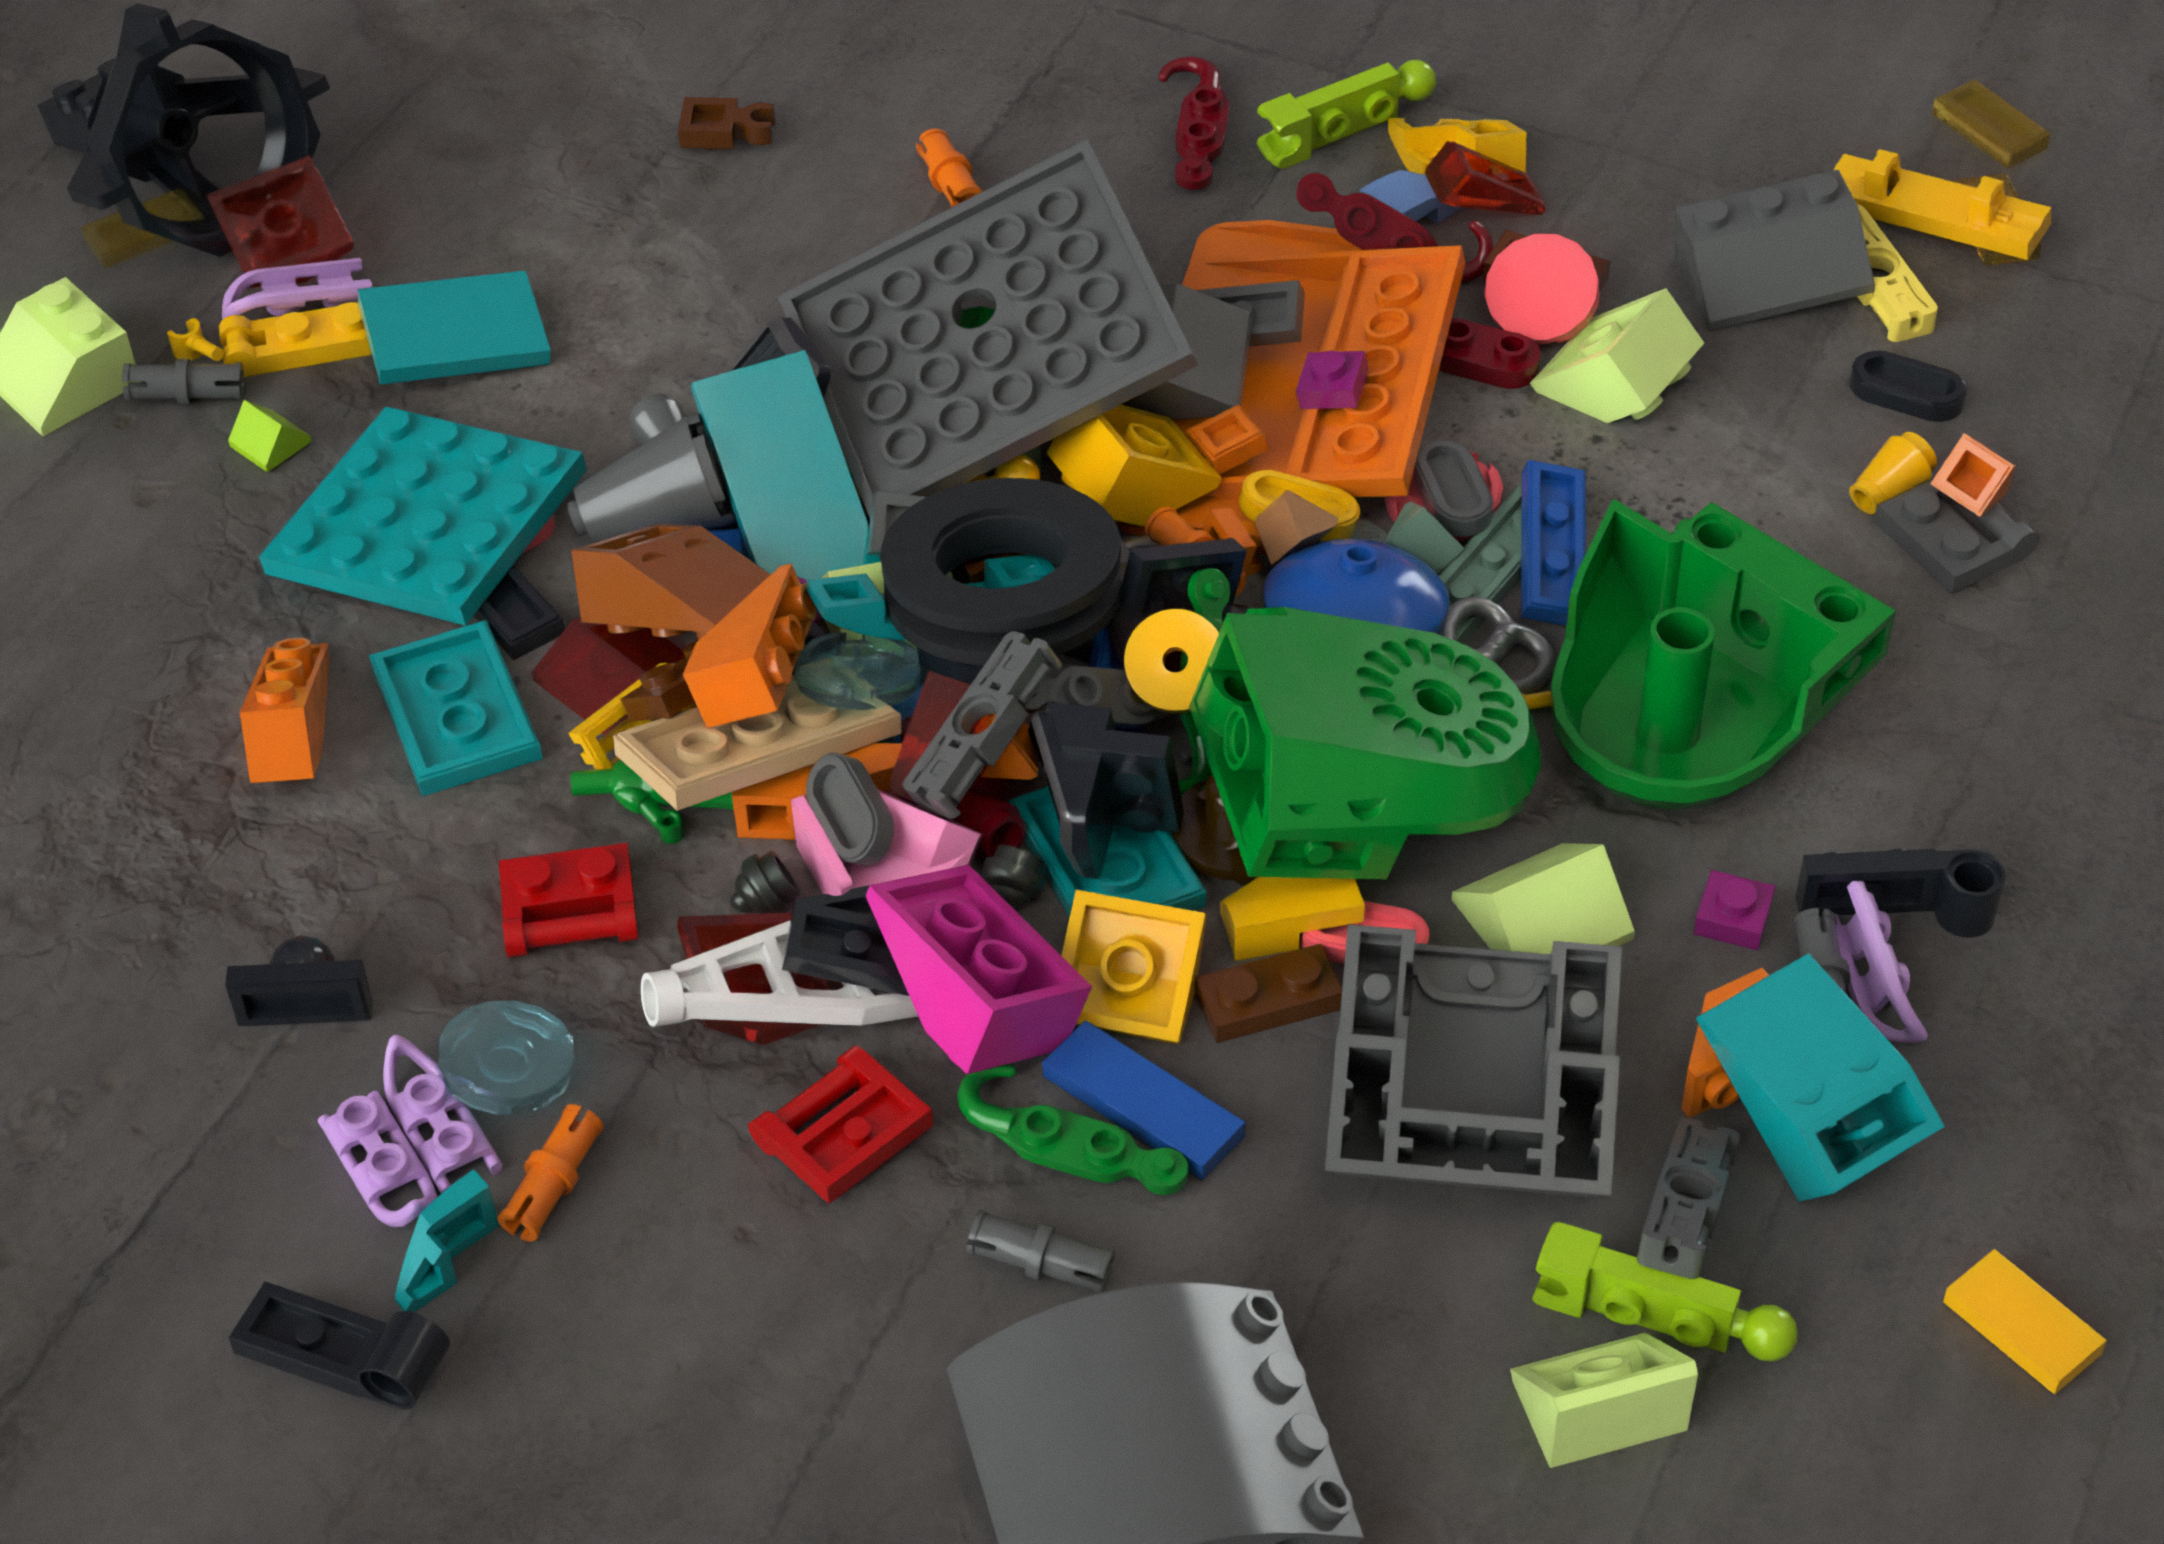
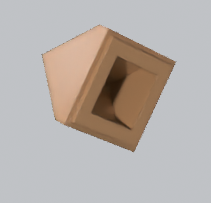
(1291, 525)

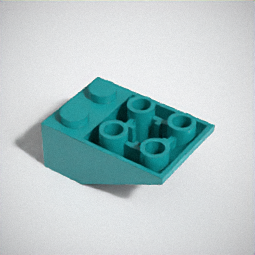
(1818, 1078)

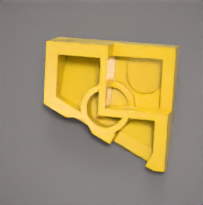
(1489, 137)
(1274, 911)

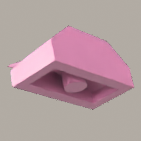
(920, 845)

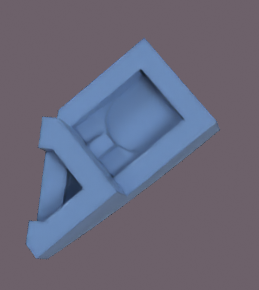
(1410, 195)

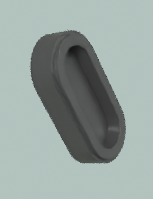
(1453, 487)
(850, 809)

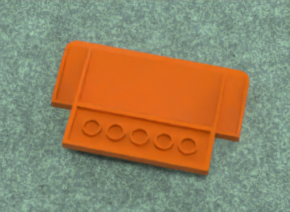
(1355, 300)

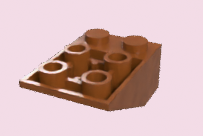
(662, 580)

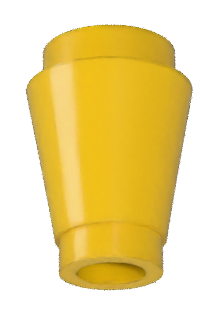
(1896, 468)

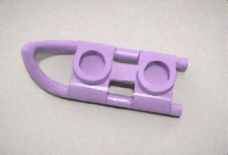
(283, 295)
(1887, 978)
(428, 1100)
(386, 1164)

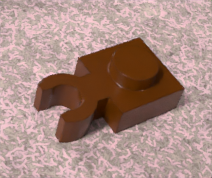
(717, 122)

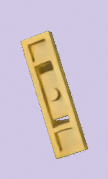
(1945, 208)

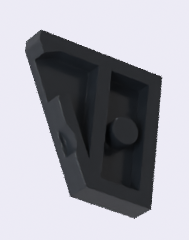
(841, 942)

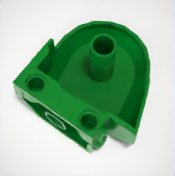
(1702, 655)
(1354, 736)

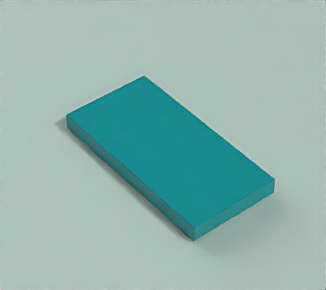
(784, 467)

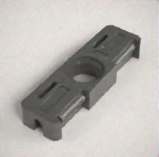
(958, 757)
(1679, 1225)

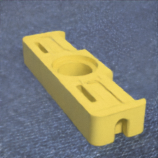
(1899, 297)

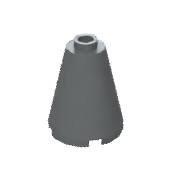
(659, 482)

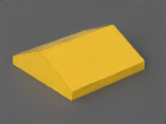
(1137, 962)

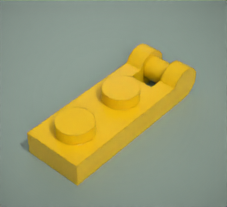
(294, 339)

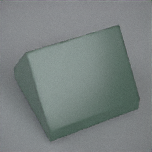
(1424, 537)

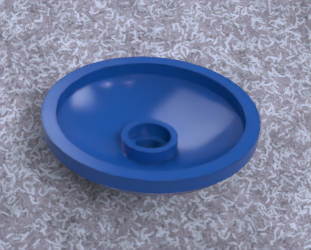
(1361, 583)

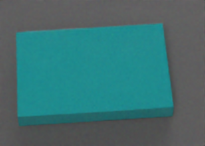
(453, 327)
(455, 708)
(1135, 866)

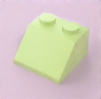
(60, 356)
(1622, 360)

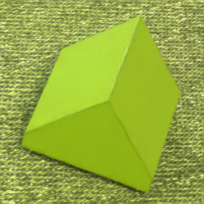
(265, 436)

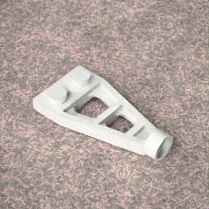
(711, 998)

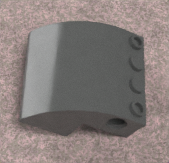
(1476, 1065)
(1151, 1424)

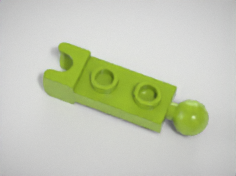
(1340, 110)
(1694, 1311)

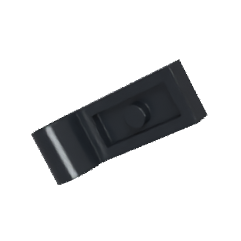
(1955, 884)
(341, 1346)

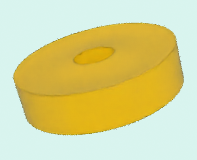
(1150, 645)

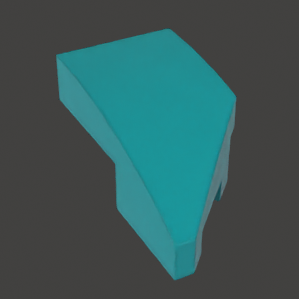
(442, 1231)

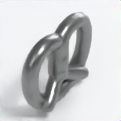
(1503, 639)

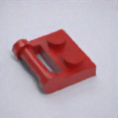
(567, 898)
(853, 1135)

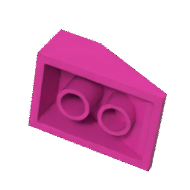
(976, 969)

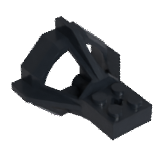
(146, 118)

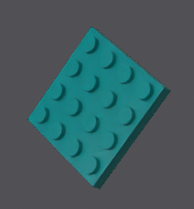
(424, 515)

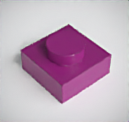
(1332, 379)
(1734, 910)

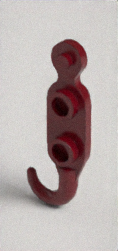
(1201, 122)
(1376, 225)

